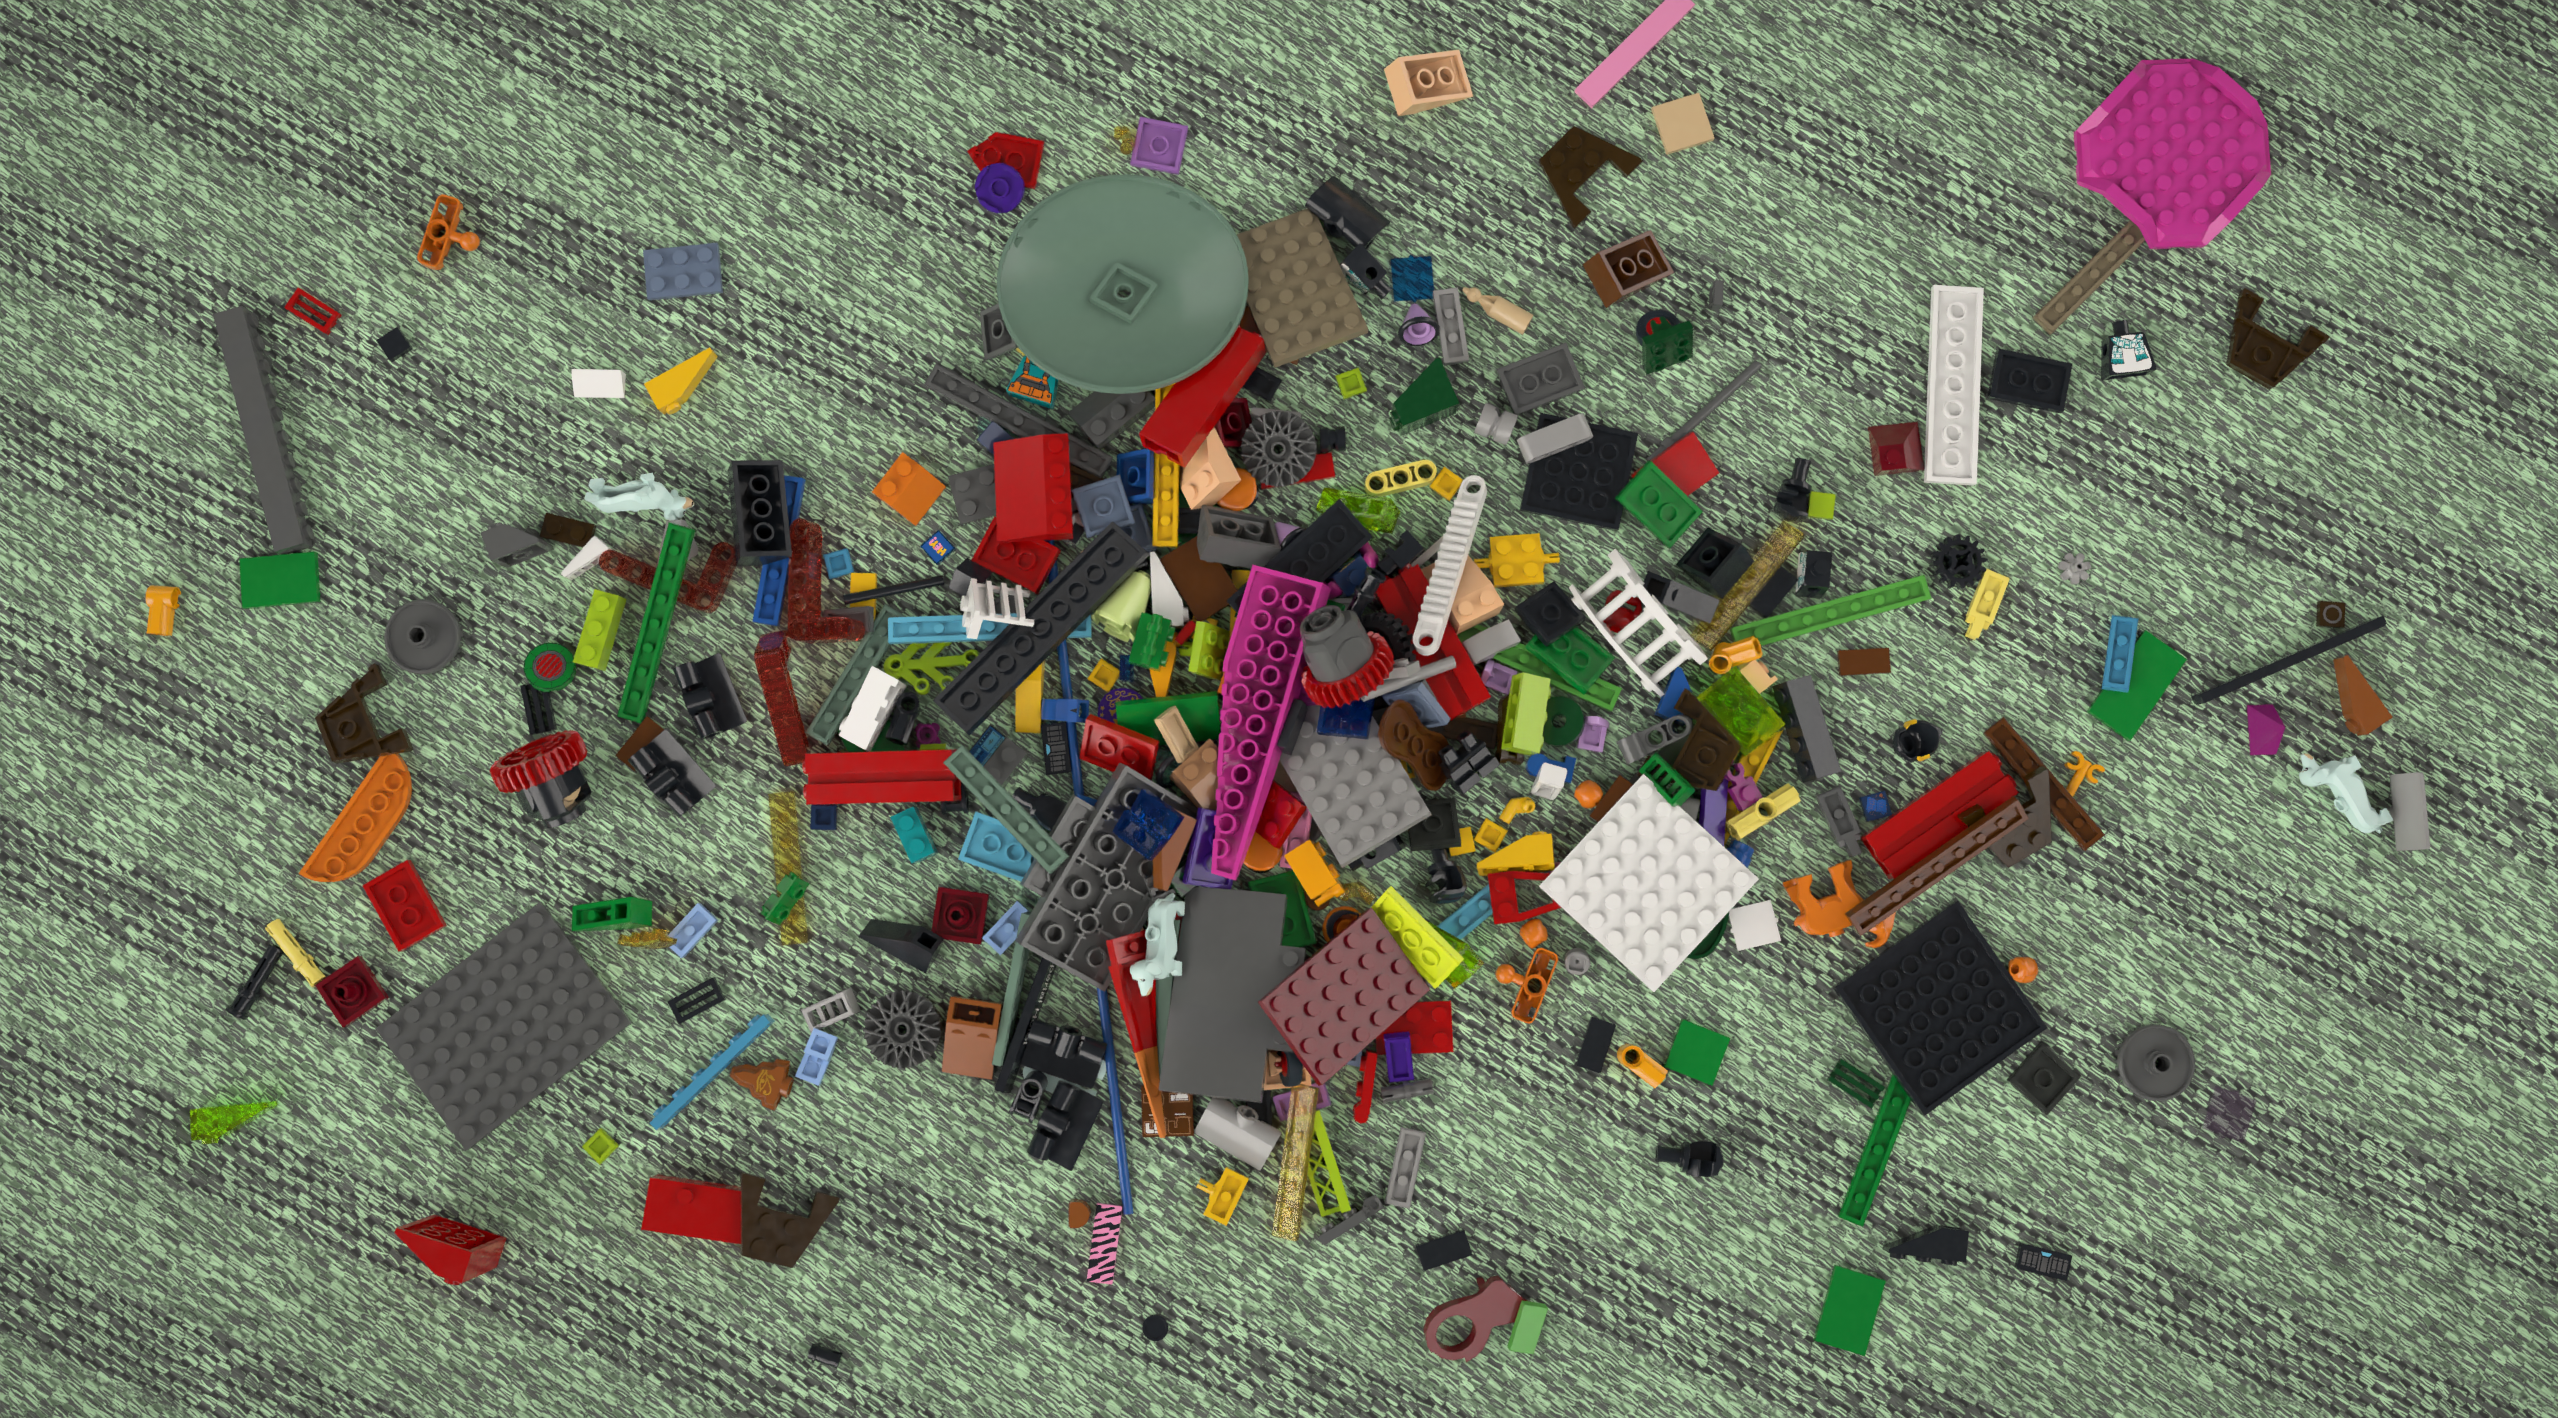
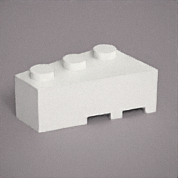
(871, 709)

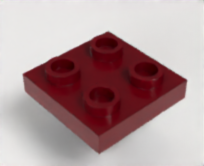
(960, 915)
(351, 991)

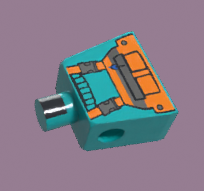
(1033, 385)

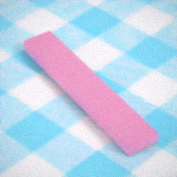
(1632, 50)

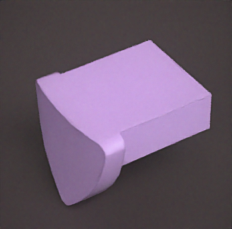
(1497, 676)
(1593, 734)

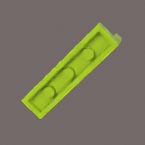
(1332, 1168)

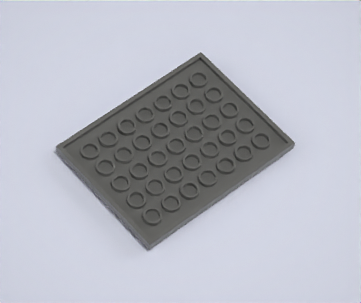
(503, 1026)

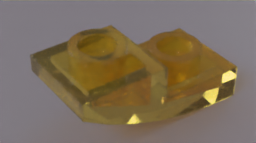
(648, 940)

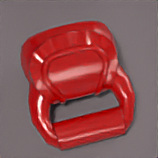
(1622, 616)

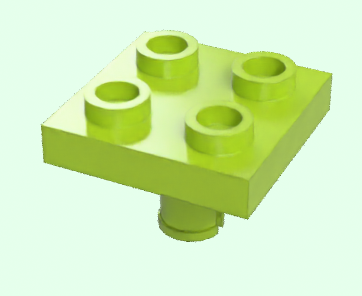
(1207, 650)

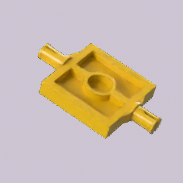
(1516, 560)

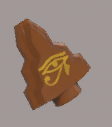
(766, 1081)

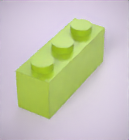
(599, 630)
(1526, 714)

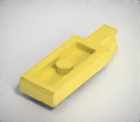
(1985, 602)

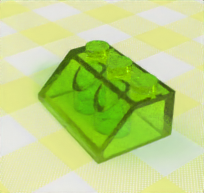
(1741, 711)

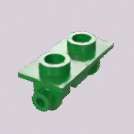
(778, 908)

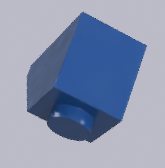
(1672, 692)

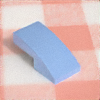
(816, 1056)

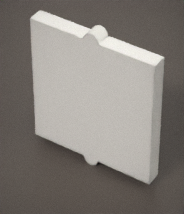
(1754, 925)

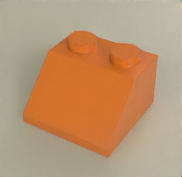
(908, 489)

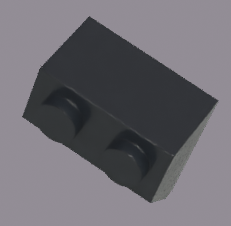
(1715, 562)

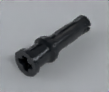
(1366, 590)
(250, 991)

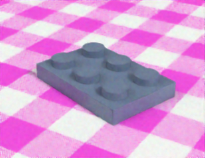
(683, 271)

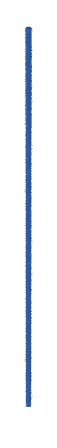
(1102, 996)

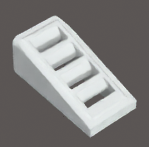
(586, 558)
(1549, 781)

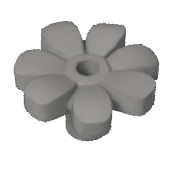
(2074, 568)

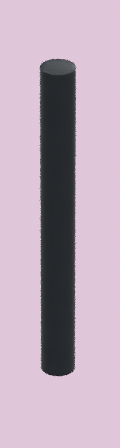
(893, 589)

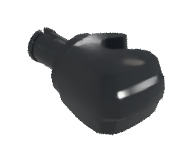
(1791, 496)
(1043, 808)
(1448, 878)
(1693, 1158)

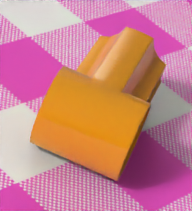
(162, 608)
(1735, 653)
(1642, 1065)

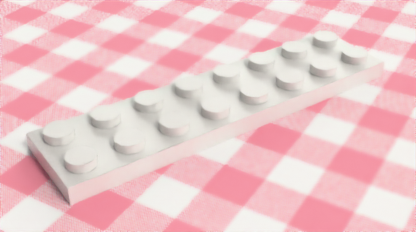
(1953, 385)

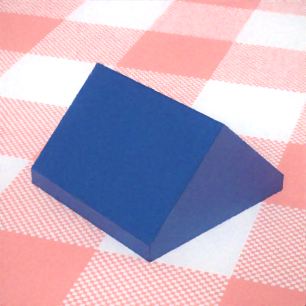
(1137, 475)

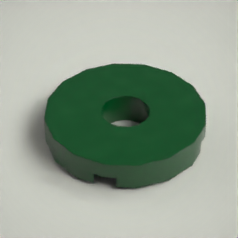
(1574, 722)

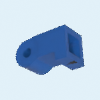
(1064, 710)
(1535, 762)

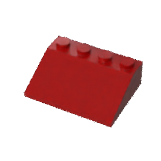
(1033, 488)
(452, 1248)

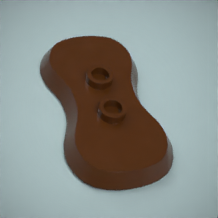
(1409, 740)

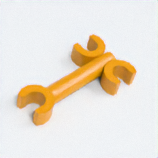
(2083, 769)

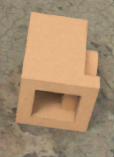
(1757, 675)

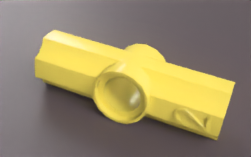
(1774, 804)

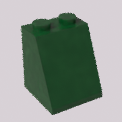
(1424, 401)

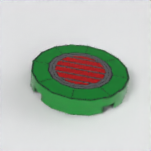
(549, 667)

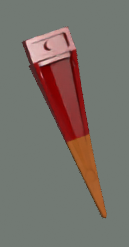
(1139, 1015)

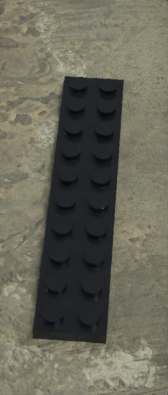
(1055, 616)

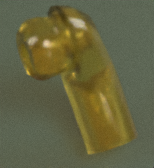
(1123, 133)
(1357, 889)

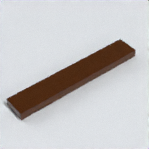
(2062, 804)

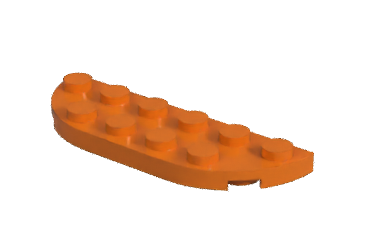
(363, 823)

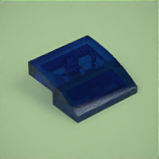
(1148, 824)

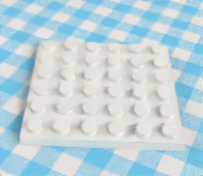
(1648, 883)

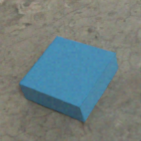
(838, 563)

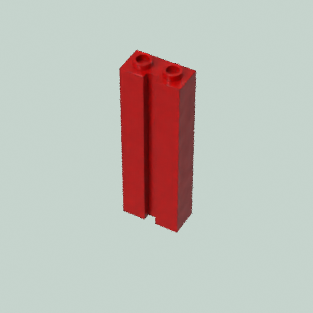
(1201, 399)
(1454, 689)
(880, 777)
(1933, 817)

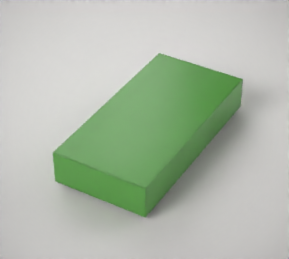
(1527, 1327)

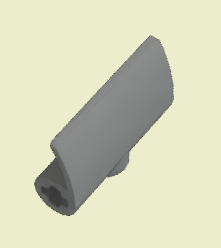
(2409, 811)
(1237, 1131)

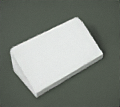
(598, 383)

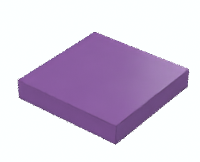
(1159, 145)

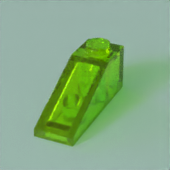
(1372, 511)
(221, 1121)

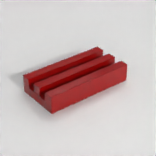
(330, 322)

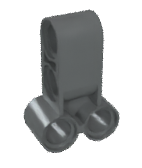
(1640, 743)

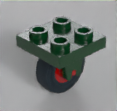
(1663, 340)

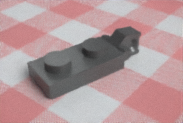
(1840, 820)
(1351, 1219)

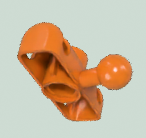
(440, 246)
(1506, 974)

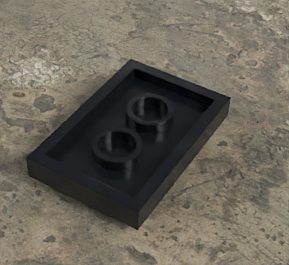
(2029, 381)

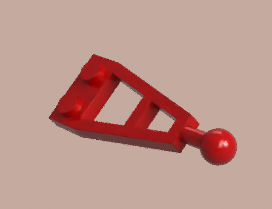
(1504, 897)

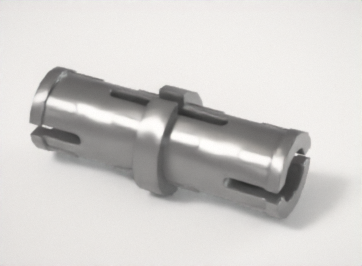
(1407, 1090)

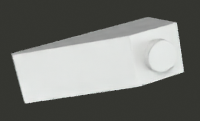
(1165, 596)

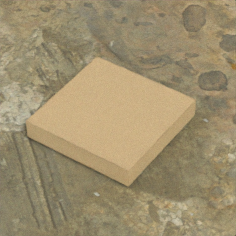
(1682, 123)

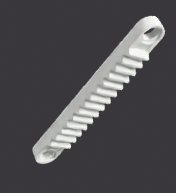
(1449, 565)

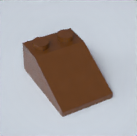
(1627, 268)

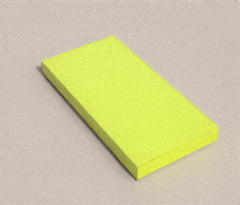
(1417, 938)

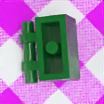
(1151, 642)

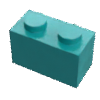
(914, 835)

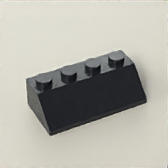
(759, 512)

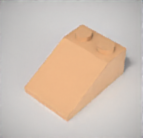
(1427, 81)
(1208, 473)
(1474, 600)

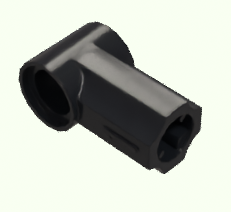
(902, 720)

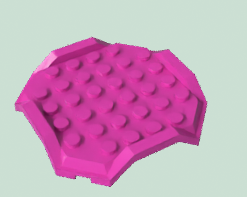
(2175, 151)

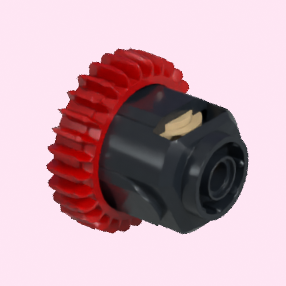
(546, 777)

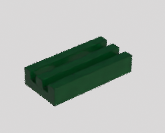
(1874, 1095)

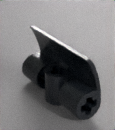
(1346, 213)
(710, 696)
(672, 773)
(1064, 1053)
(1064, 1125)

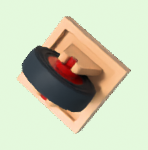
(1285, 1071)

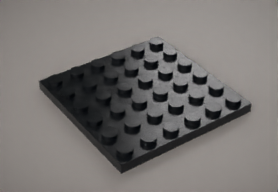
(1939, 1008)

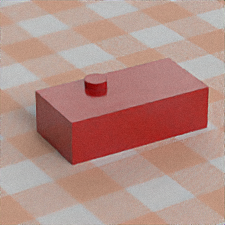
(693, 1209)

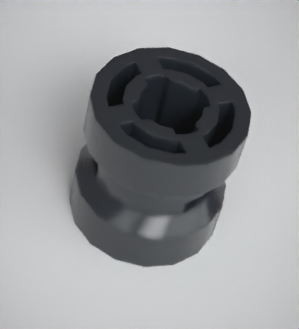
(1332, 439)

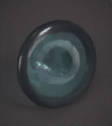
(1164, 768)

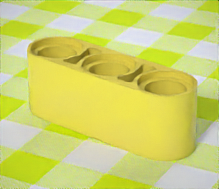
(1410, 470)

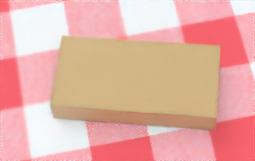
(1176, 734)

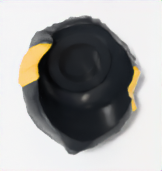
(1916, 740)

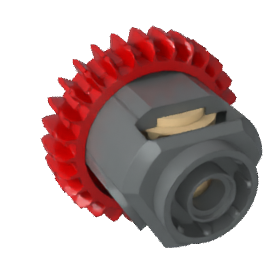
(1341, 657)

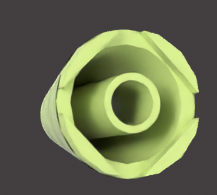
(1124, 606)

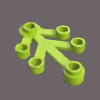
(926, 663)

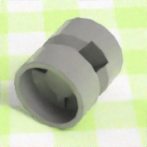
(1495, 424)

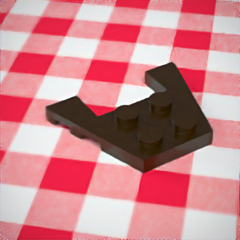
(1575, 161)
(2260, 352)
(350, 728)
(1708, 749)
(2031, 834)
(777, 1234)

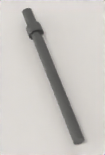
(1708, 408)

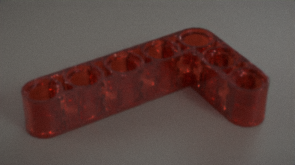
(695, 591)
(811, 591)
(771, 664)

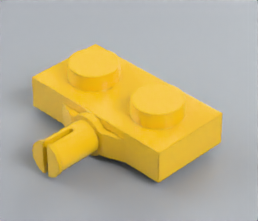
(1223, 1195)

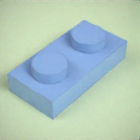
(692, 929)
(1005, 929)

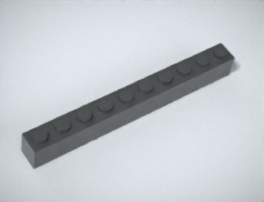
(263, 430)

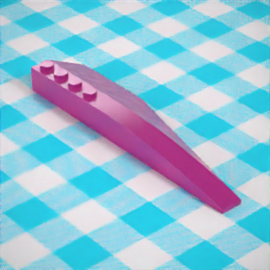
(1258, 691)

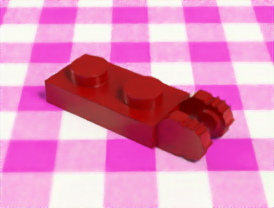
(1365, 1088)

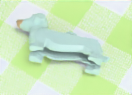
(638, 496)
(2347, 789)
(1160, 945)

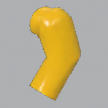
(1517, 806)

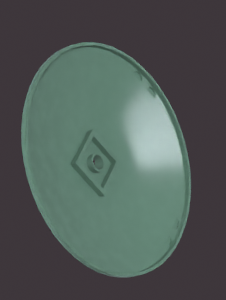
(1114, 236)

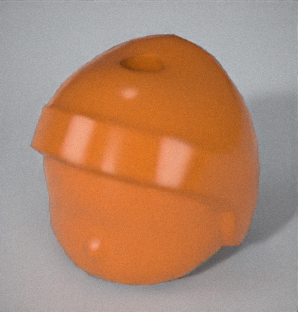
(1588, 794)
(1533, 933)
(2023, 969)

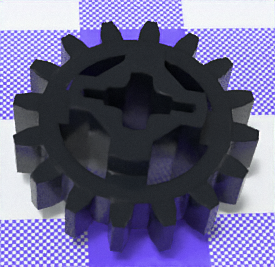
(1967, 567)

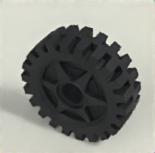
(1393, 633)

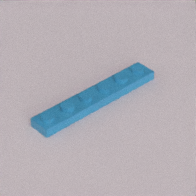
(702, 1077)

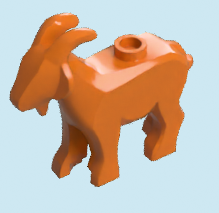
(1828, 912)

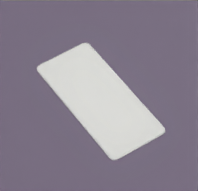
(1428, 553)

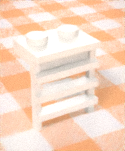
(979, 606)

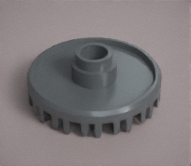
(1297, 443)
(440, 638)
(922, 1025)
(2138, 1058)

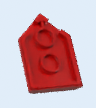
(1013, 150)

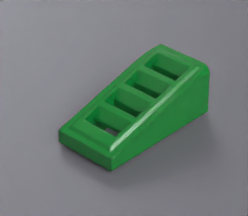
(1682, 795)

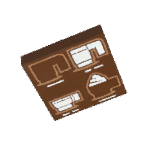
(1176, 1112)

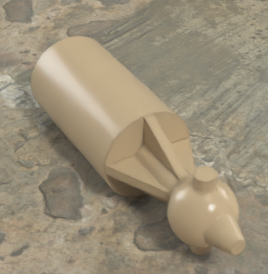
(1501, 310)

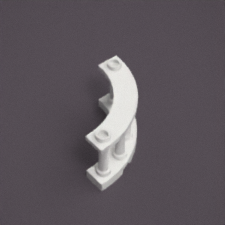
(1653, 609)

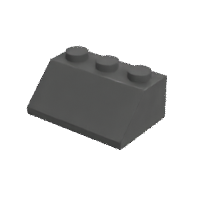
(1109, 414)
(1236, 537)

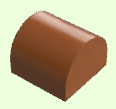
(1078, 1213)

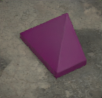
(2264, 729)

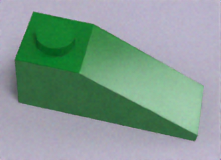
(612, 915)

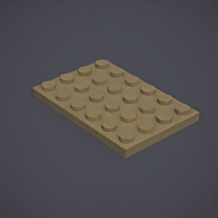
(1298, 288)

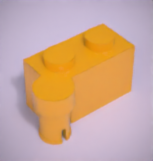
(1314, 872)

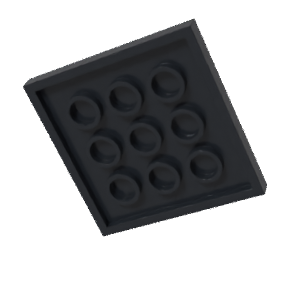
(1583, 479)

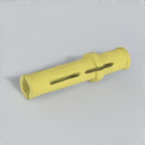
(302, 961)

